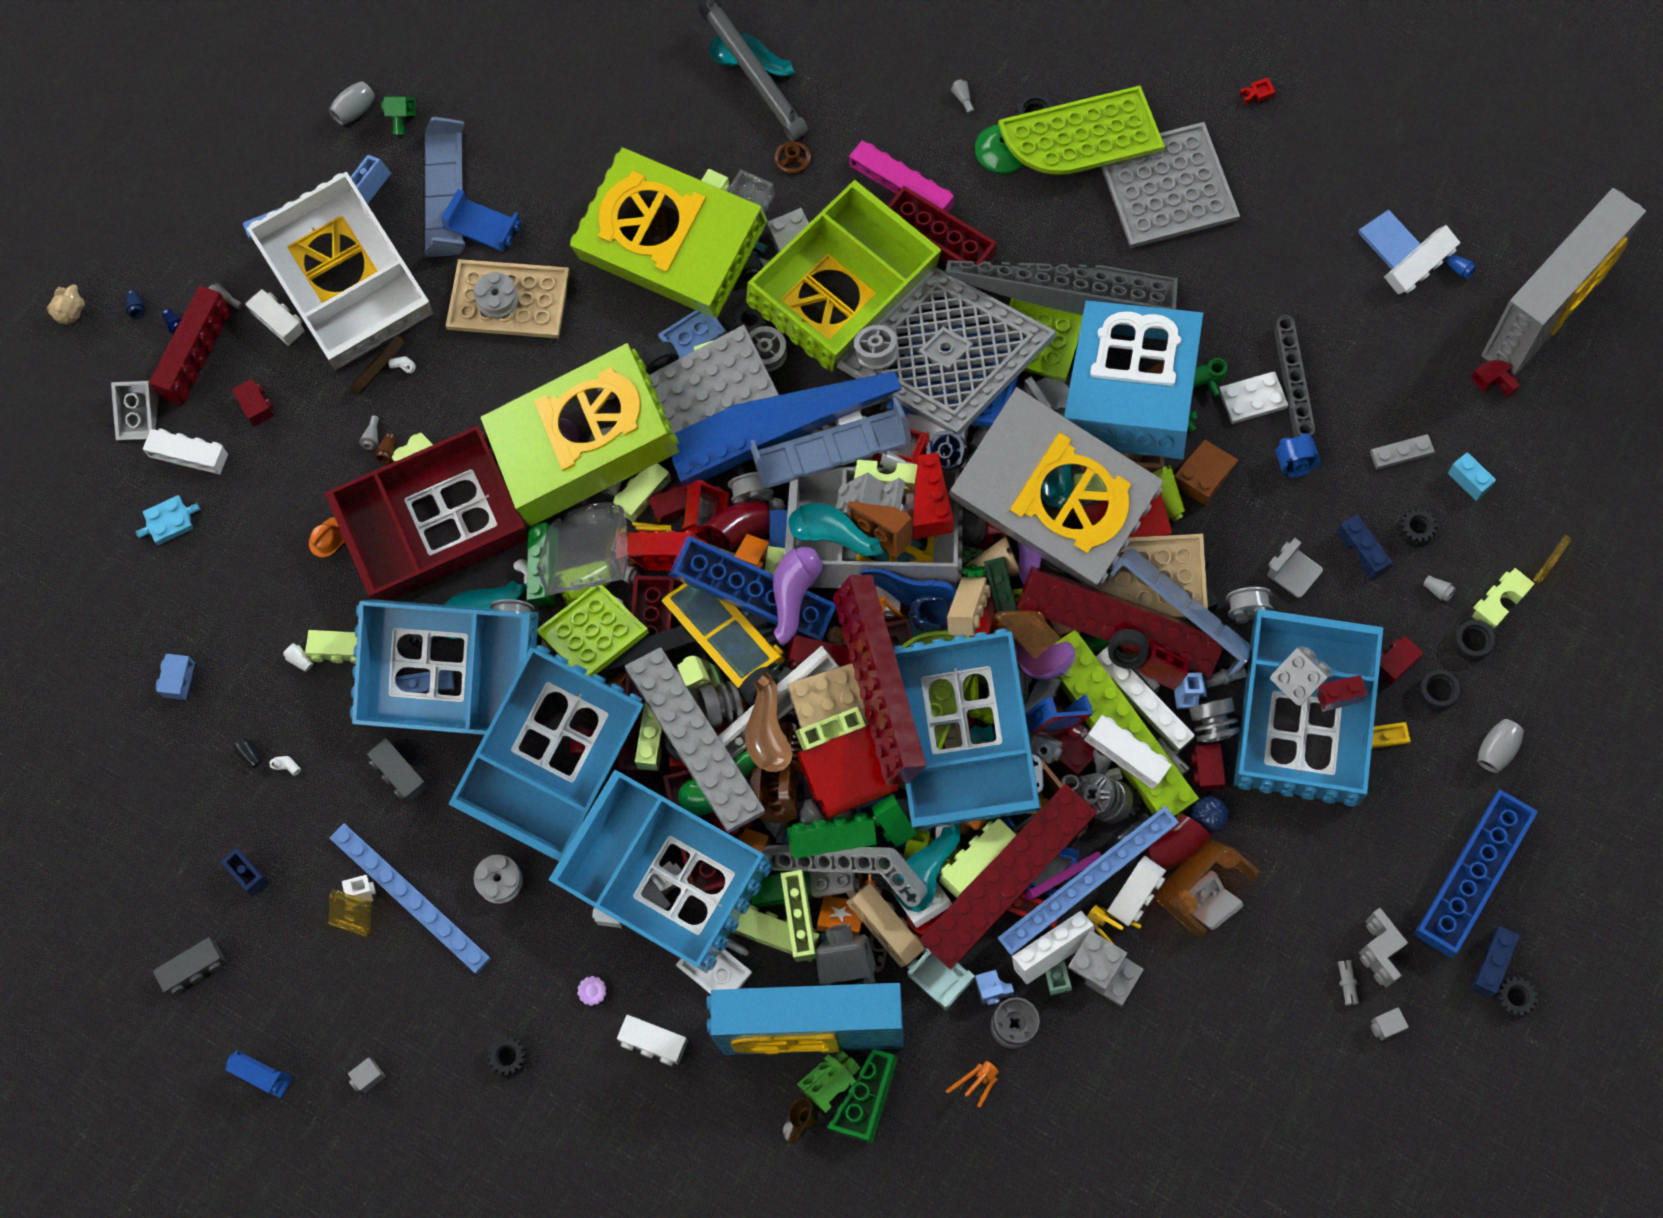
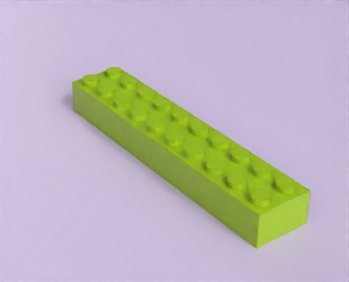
(1106, 699)

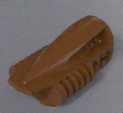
(781, 784)

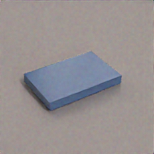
(1389, 238)
(692, 331)

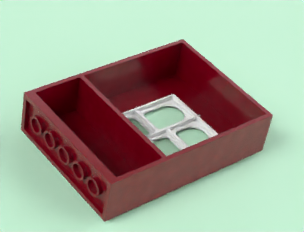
(389, 539)

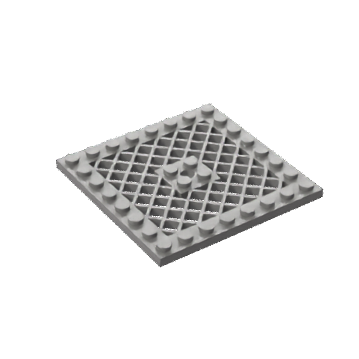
(959, 415)

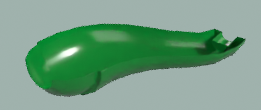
(692, 798)

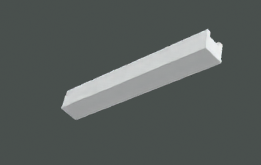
(734, 736)

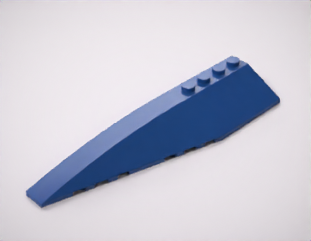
(725, 437)

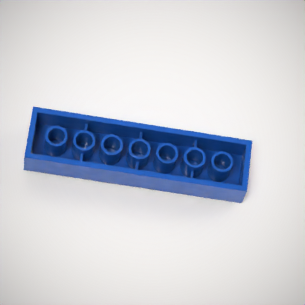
(745, 586)
(1475, 873)

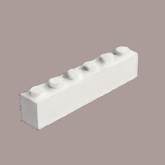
(1147, 704)

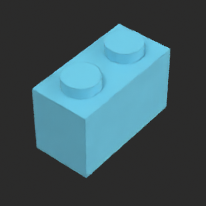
(1471, 476)

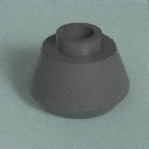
(811, 812)

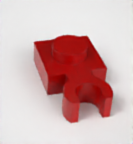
(1260, 90)

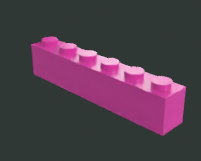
(895, 175)

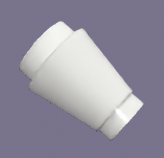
(297, 657)

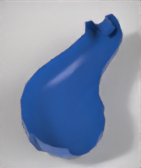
(907, 589)

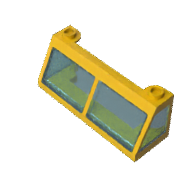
(723, 633)

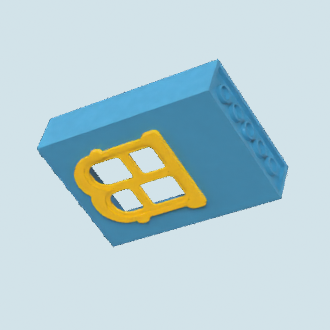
(806, 1019)

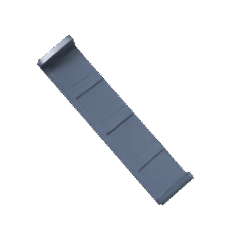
(442, 180)
(832, 447)
(1190, 608)

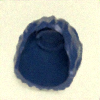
(930, 613)
(1210, 813)

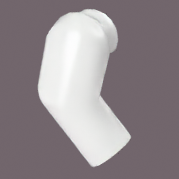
(285, 762)

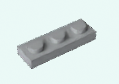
(1402, 452)

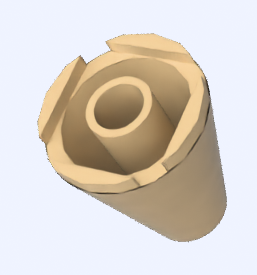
(999, 549)

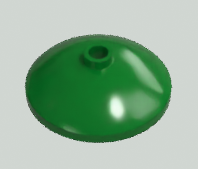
(994, 154)

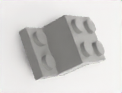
(870, 491)
(1378, 951)
(1105, 968)

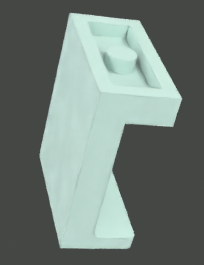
(937, 980)

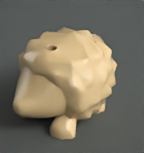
(66, 305)

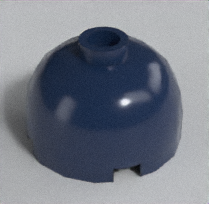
(950, 448)

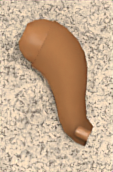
(763, 730)

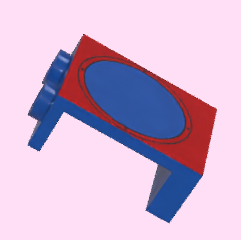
(1045, 718)

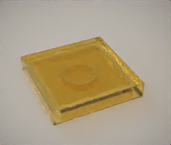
(1552, 559)
(350, 912)

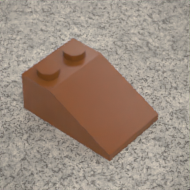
(1204, 472)
(883, 522)

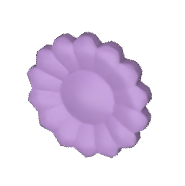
(592, 990)

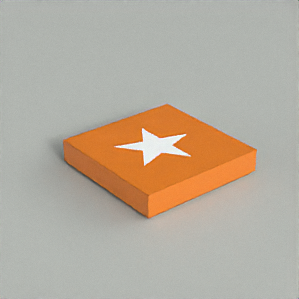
(837, 912)

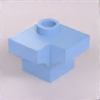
(1190, 690)
(991, 988)

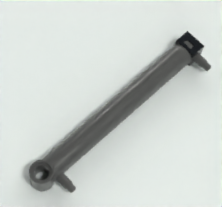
(793, 125)

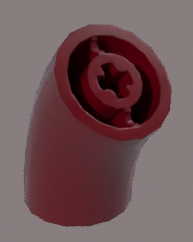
(732, 524)
(1178, 843)

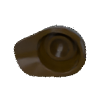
(801, 1116)

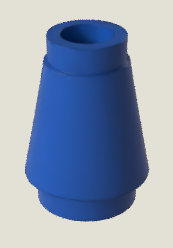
(1463, 267)

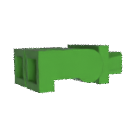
(829, 1079)

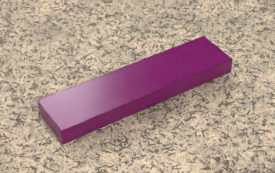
(1060, 877)

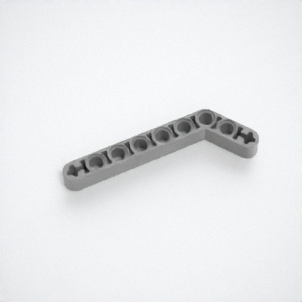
(857, 864)

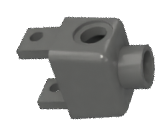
(844, 957)

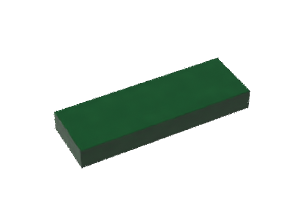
(1000, 585)

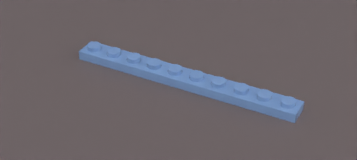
(1088, 880)
(410, 898)

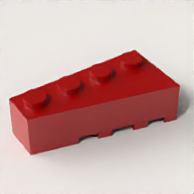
(931, 503)

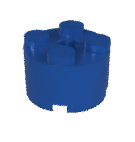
(1297, 455)

